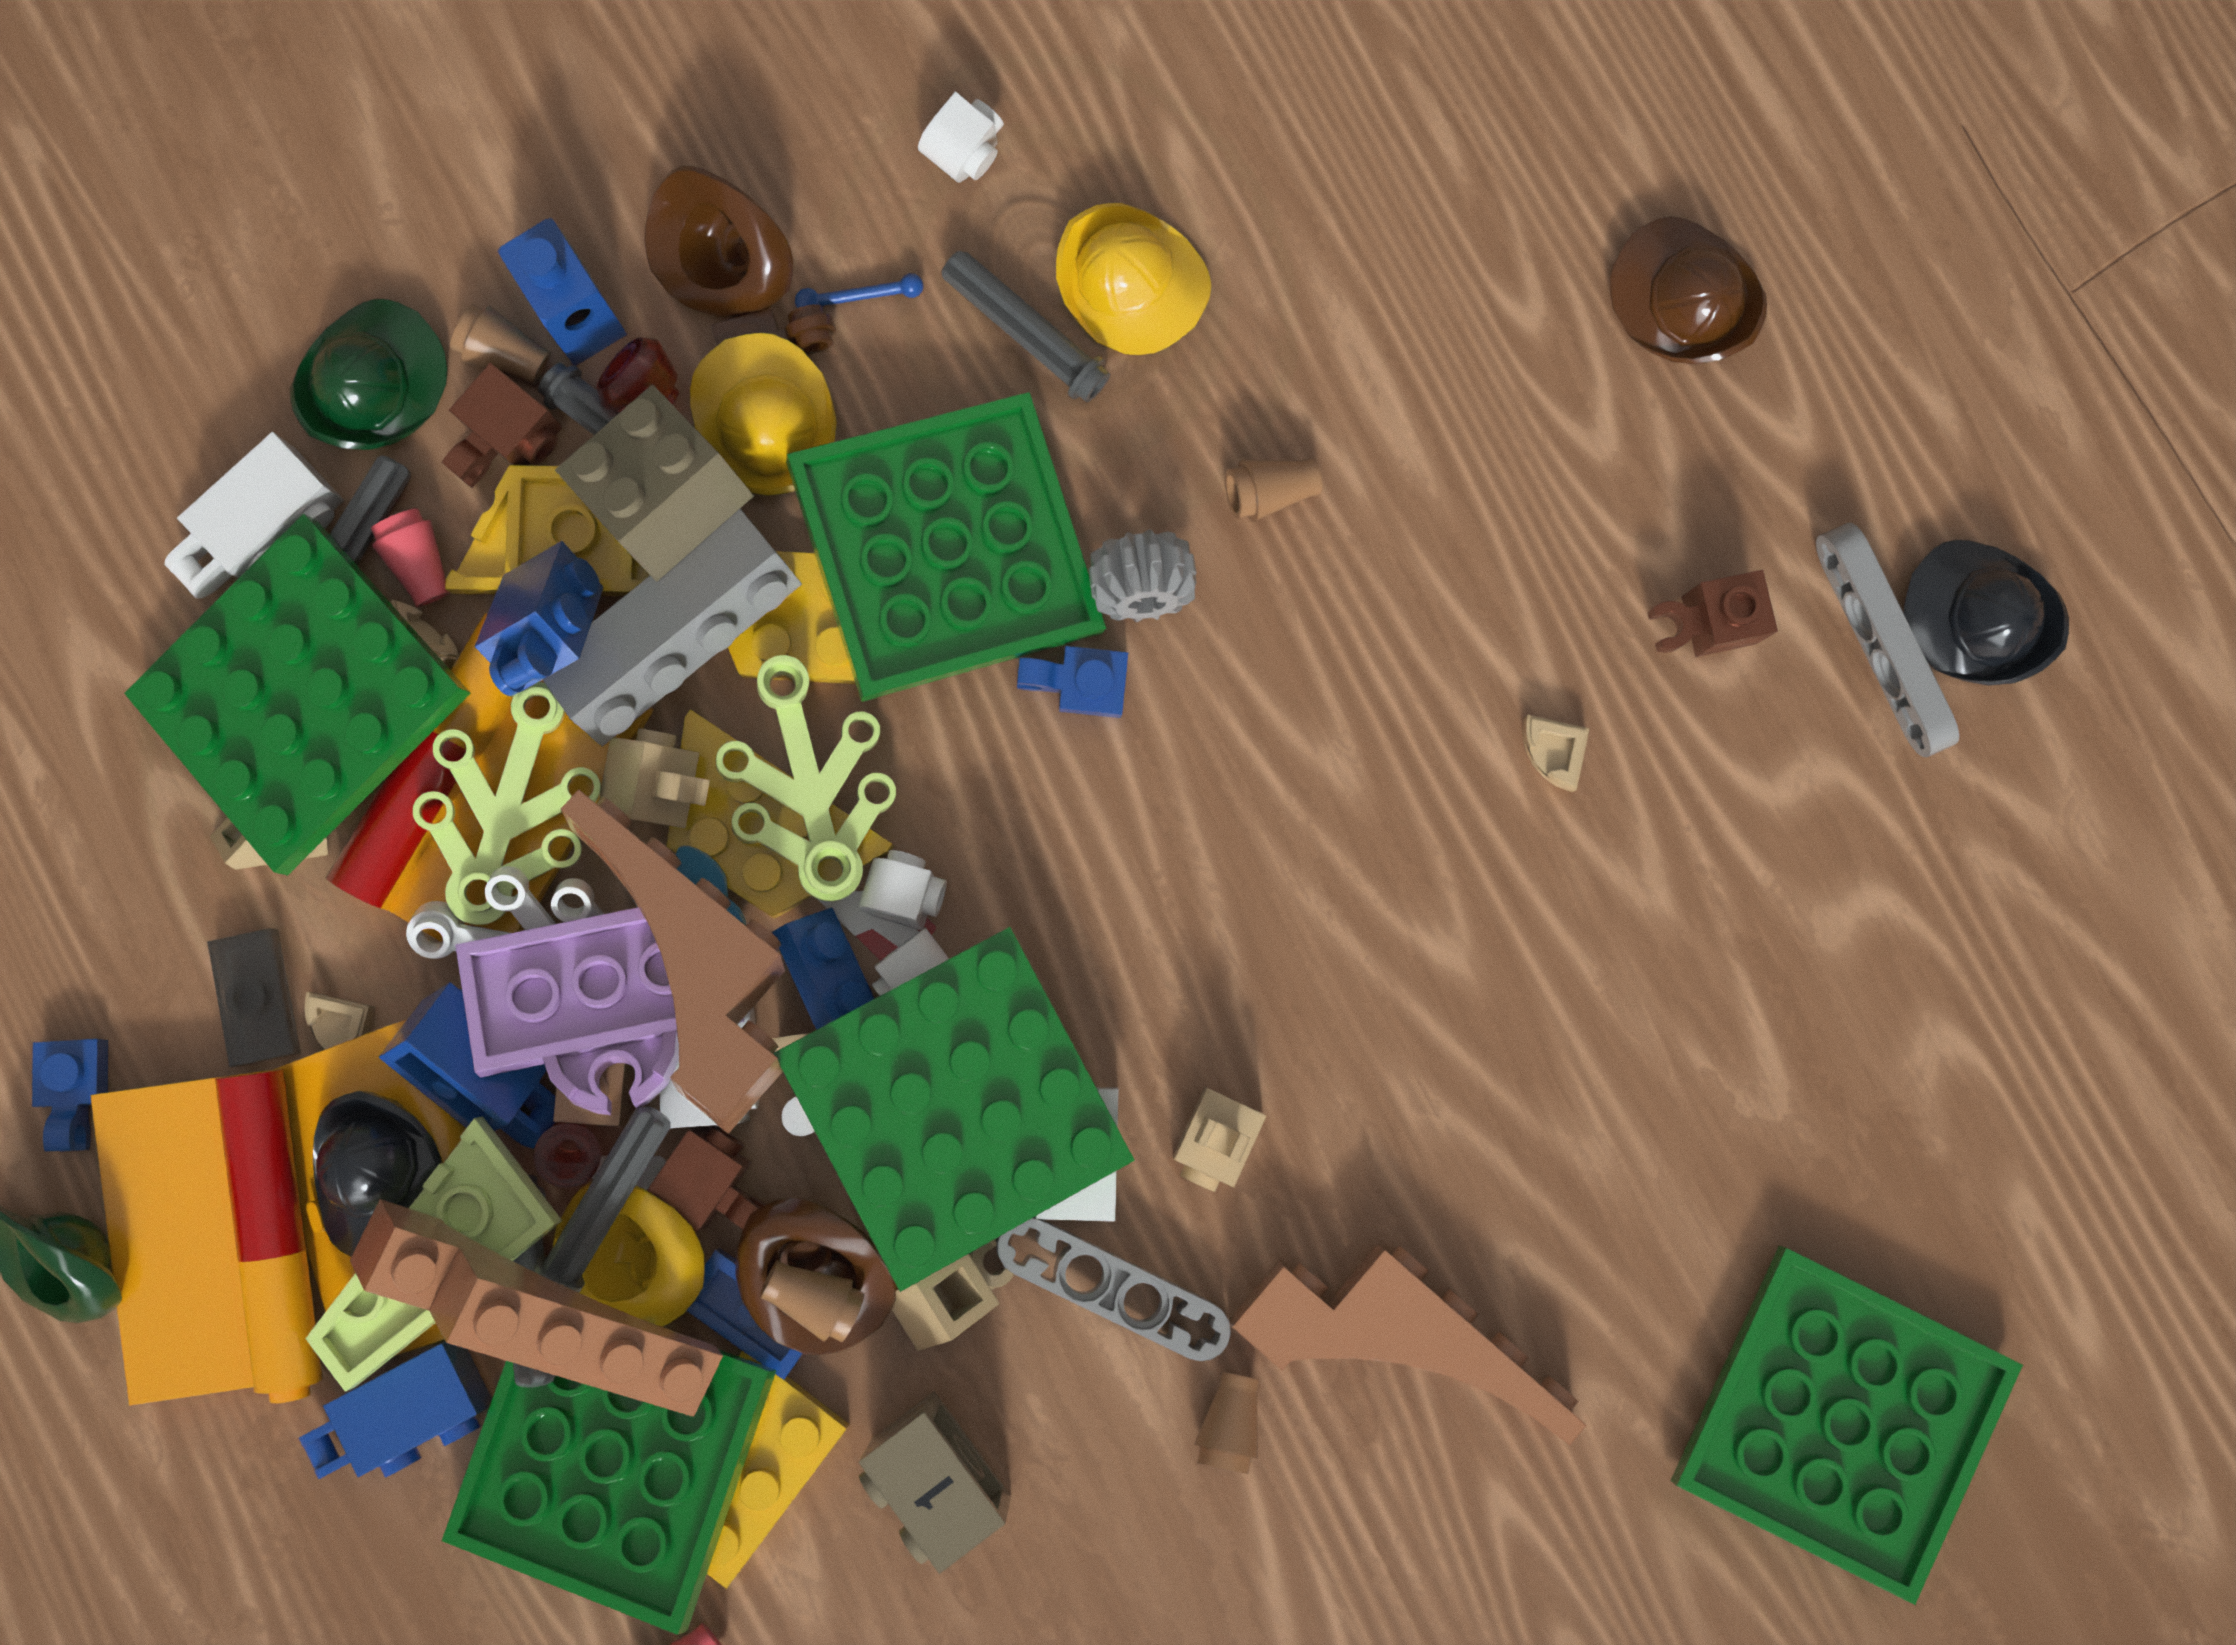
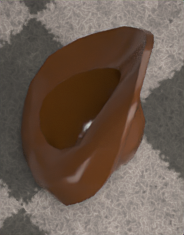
(715, 245)
(1686, 293)
(818, 1241)

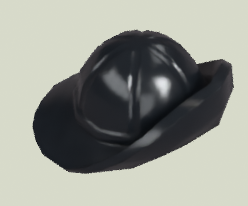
(1984, 614)
(366, 1153)

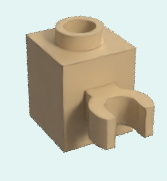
(653, 778)
(1217, 1140)
(949, 1300)

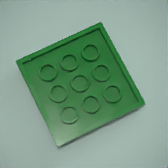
(944, 545)
(296, 694)
(954, 1108)
(1846, 1424)
(609, 1488)

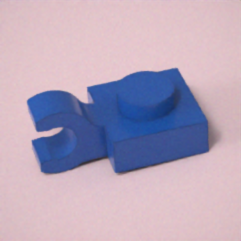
(1087, 680)
(64, 1080)

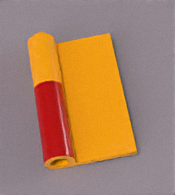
(399, 863)
(207, 1238)

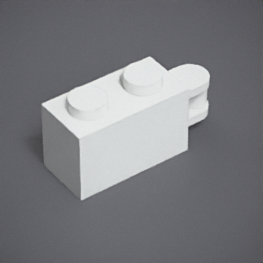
(248, 513)

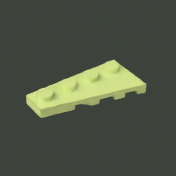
(474, 1192)

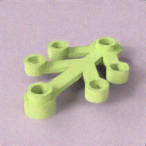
(808, 791)
(504, 814)

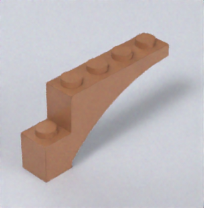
(710, 960)
(525, 1317)
(1395, 1318)

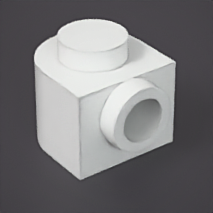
(962, 138)
(902, 890)
(908, 961)

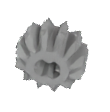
(1142, 576)

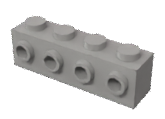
(671, 628)

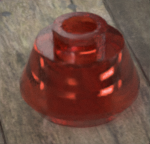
(635, 370)

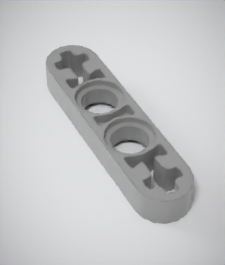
(1887, 640)
(1109, 1294)

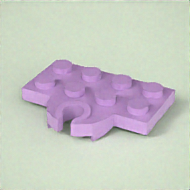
(573, 1001)

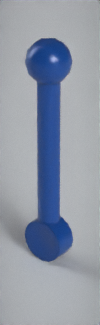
(910, 286)

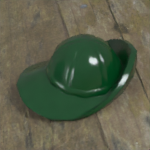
(370, 377)
(58, 1265)

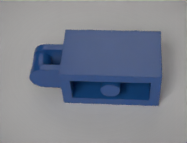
(539, 618)
(437, 1059)
(399, 1411)

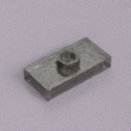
(253, 997)

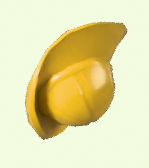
(1130, 278)
(757, 404)
(646, 1261)

